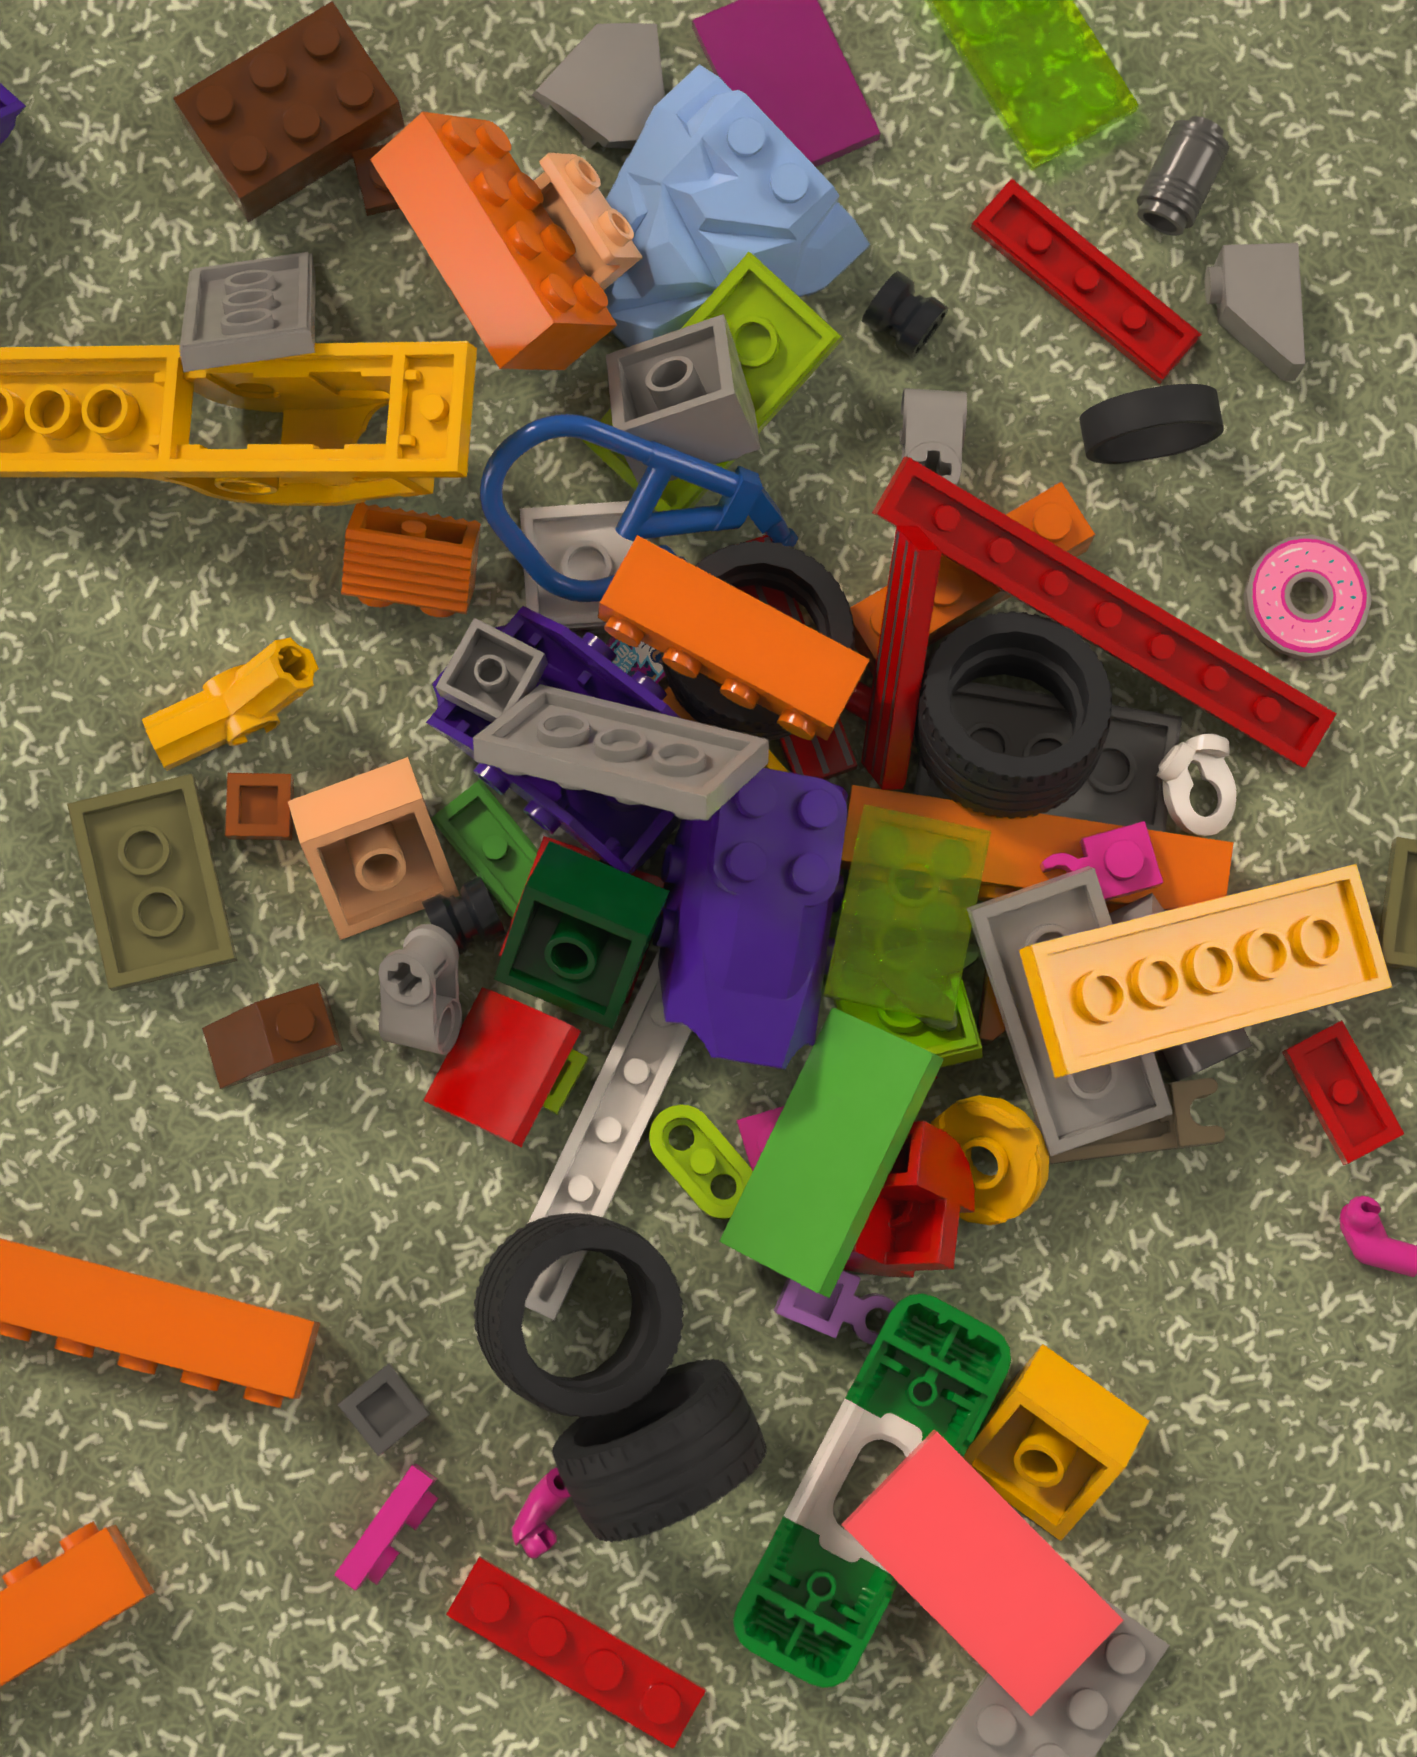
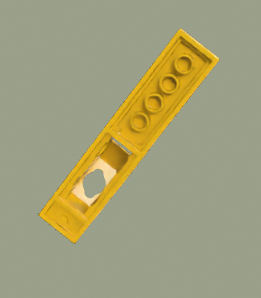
(132, 412)

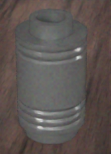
(1182, 175)

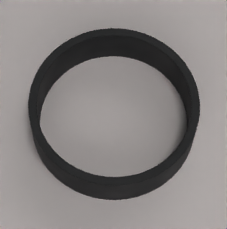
(1151, 423)

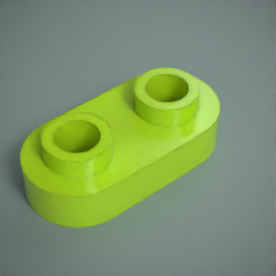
(702, 1162)

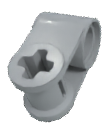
(934, 429)
(421, 992)

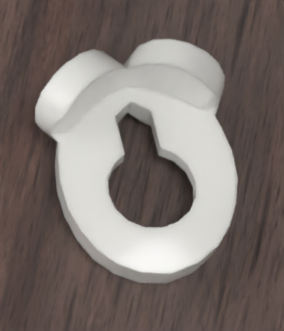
(1208, 754)

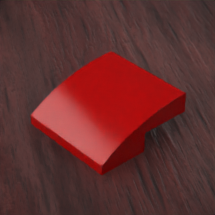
(502, 1066)

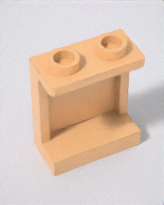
(579, 208)

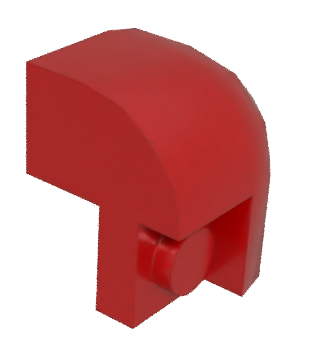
(917, 1208)

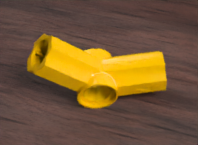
(232, 704)

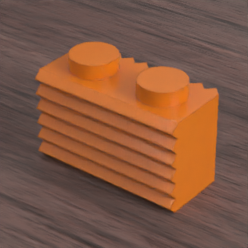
(410, 559)

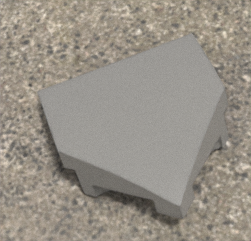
(608, 84)

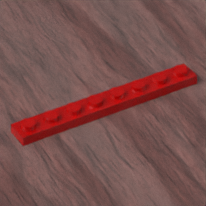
(1105, 613)

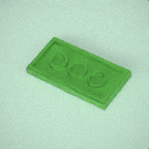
(831, 1151)

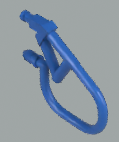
(740, 498)

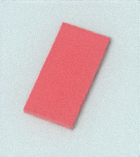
(982, 1572)

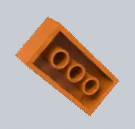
(494, 241)

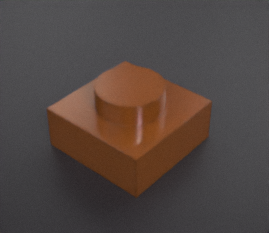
(259, 806)

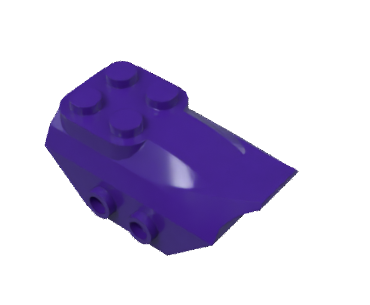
(611, 830)
(753, 917)

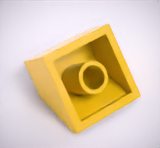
(1054, 1442)

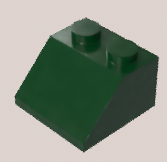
(580, 934)

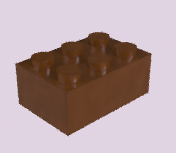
(289, 111)

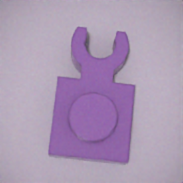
(826, 1313)

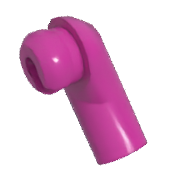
(1370, 1241)
(542, 1503)

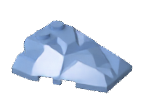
(706, 191)

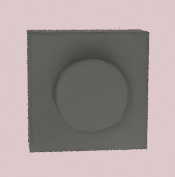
(384, 1409)

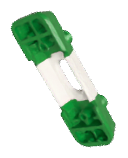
(816, 1584)

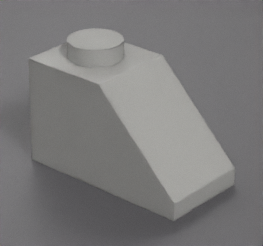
(1261, 302)

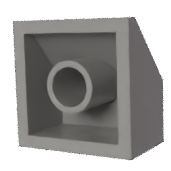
(684, 394)

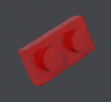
(1343, 1093)

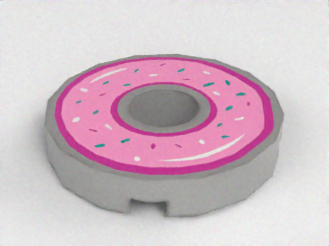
(1313, 561)

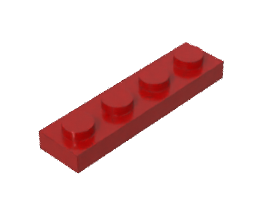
(576, 1652)

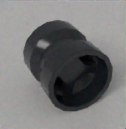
(909, 317)
(467, 915)

